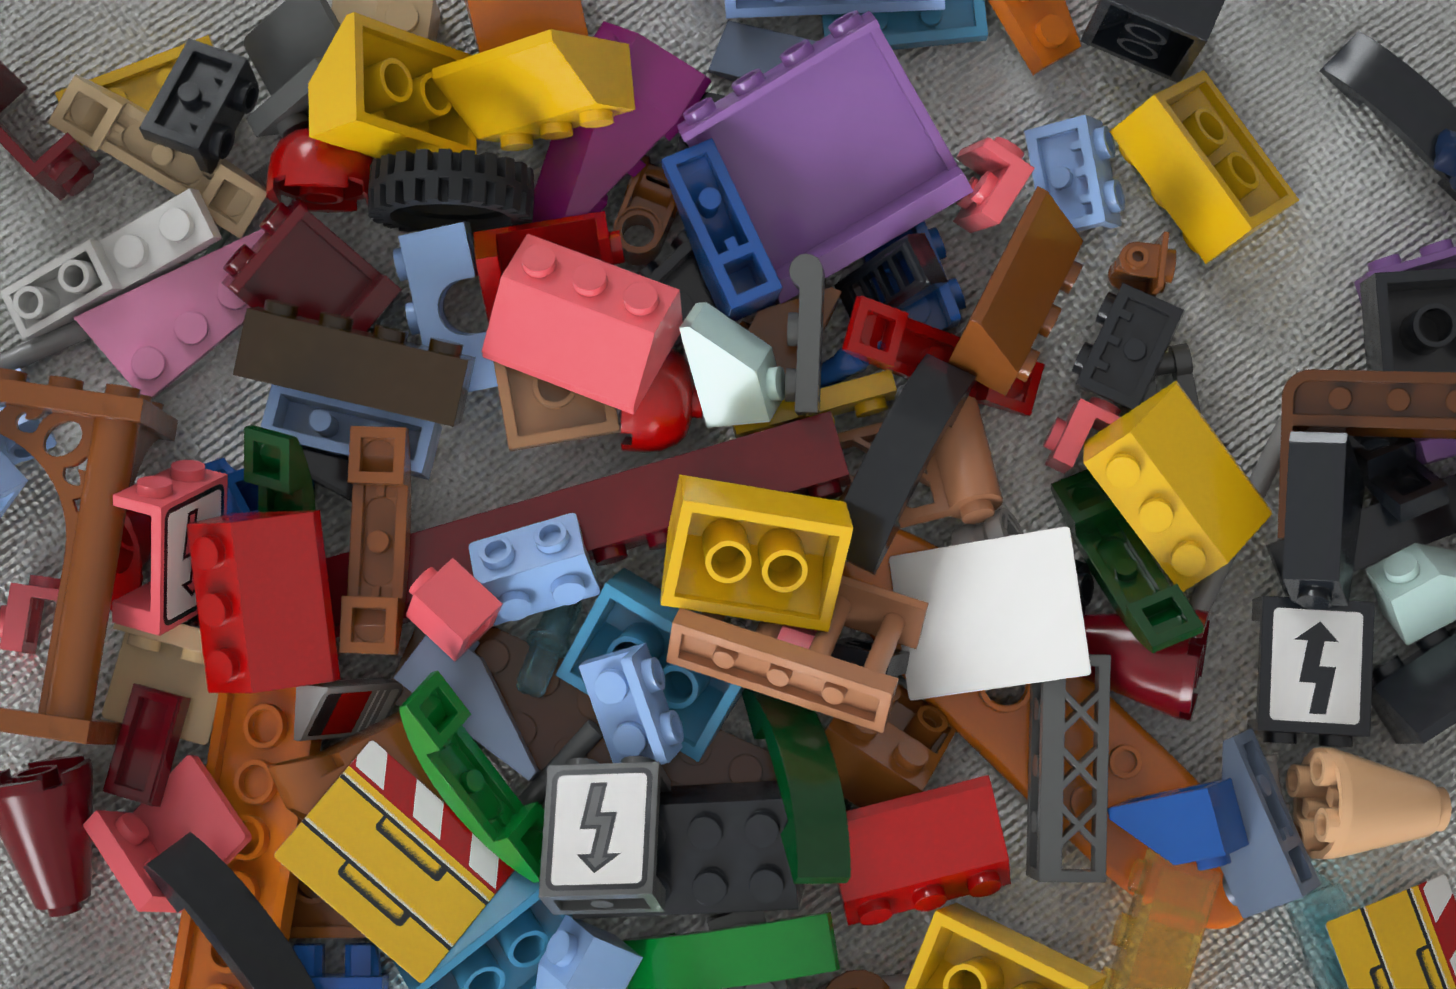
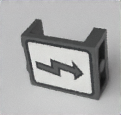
(602, 837)

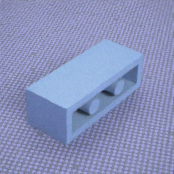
(326, 422)

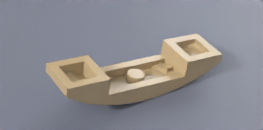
(112, 124)

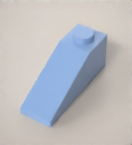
(586, 959)

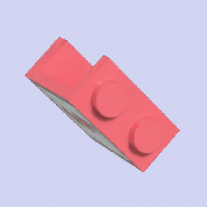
(173, 500)

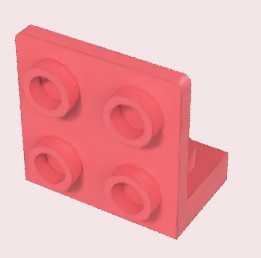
(188, 805)

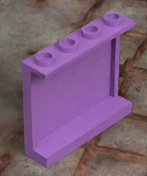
(830, 149)

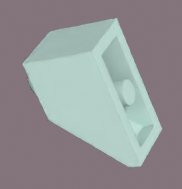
(731, 369)
(1416, 589)

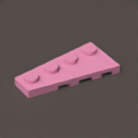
(170, 321)

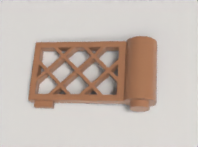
(958, 472)

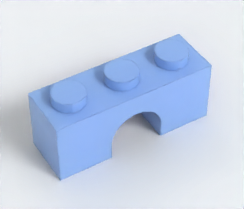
(432, 265)

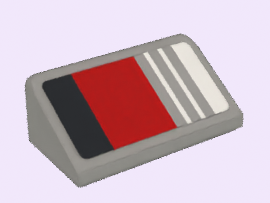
(342, 707)

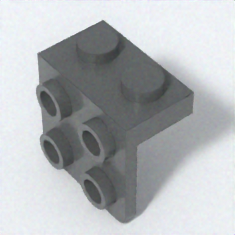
(286, 55)

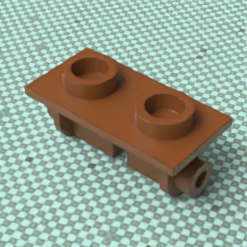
(1144, 266)

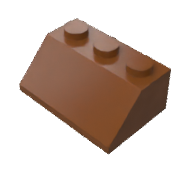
(1020, 297)

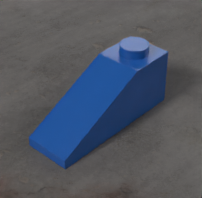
(721, 232)

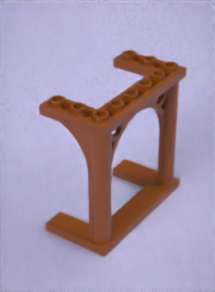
(115, 438)

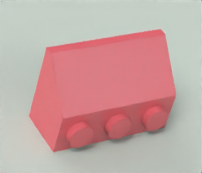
(582, 323)

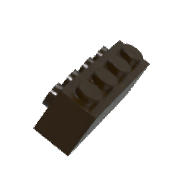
(353, 364)

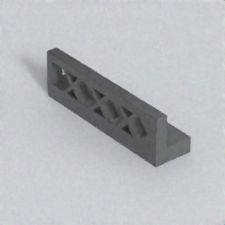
(1048, 780)

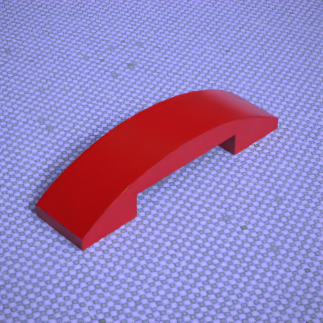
(907, 343)

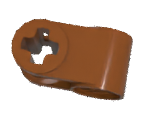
(647, 204)

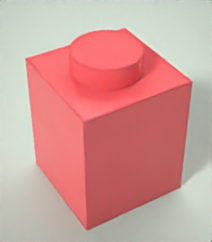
(452, 608)

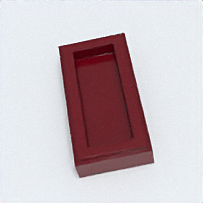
(146, 745)

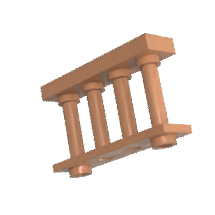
(802, 674)

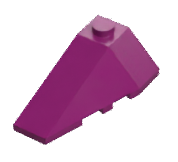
(593, 160)

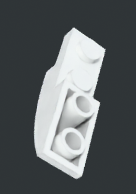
(111, 266)

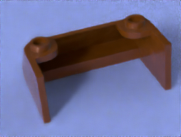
(1366, 406)

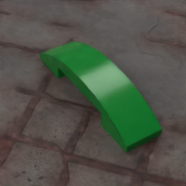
(468, 780)
(737, 954)

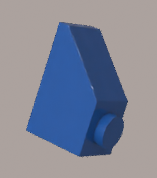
(1186, 823)

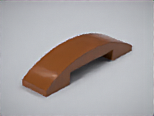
(378, 540)

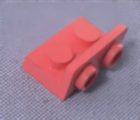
(1001, 180)

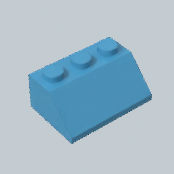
(630, 615)
(500, 944)

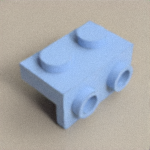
(535, 567)

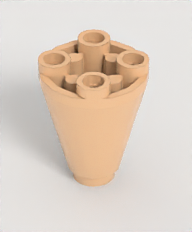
(1360, 805)

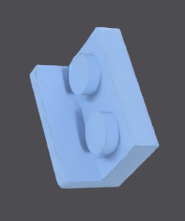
(1076, 170)
(631, 705)

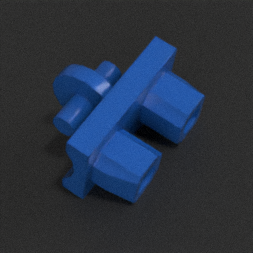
(361, 967)

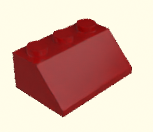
(263, 601)
(924, 851)

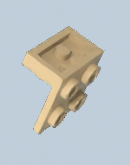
(168, 664)

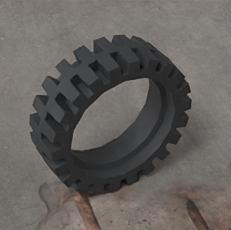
(449, 188)

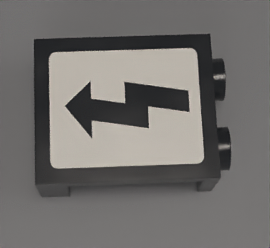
(1313, 671)

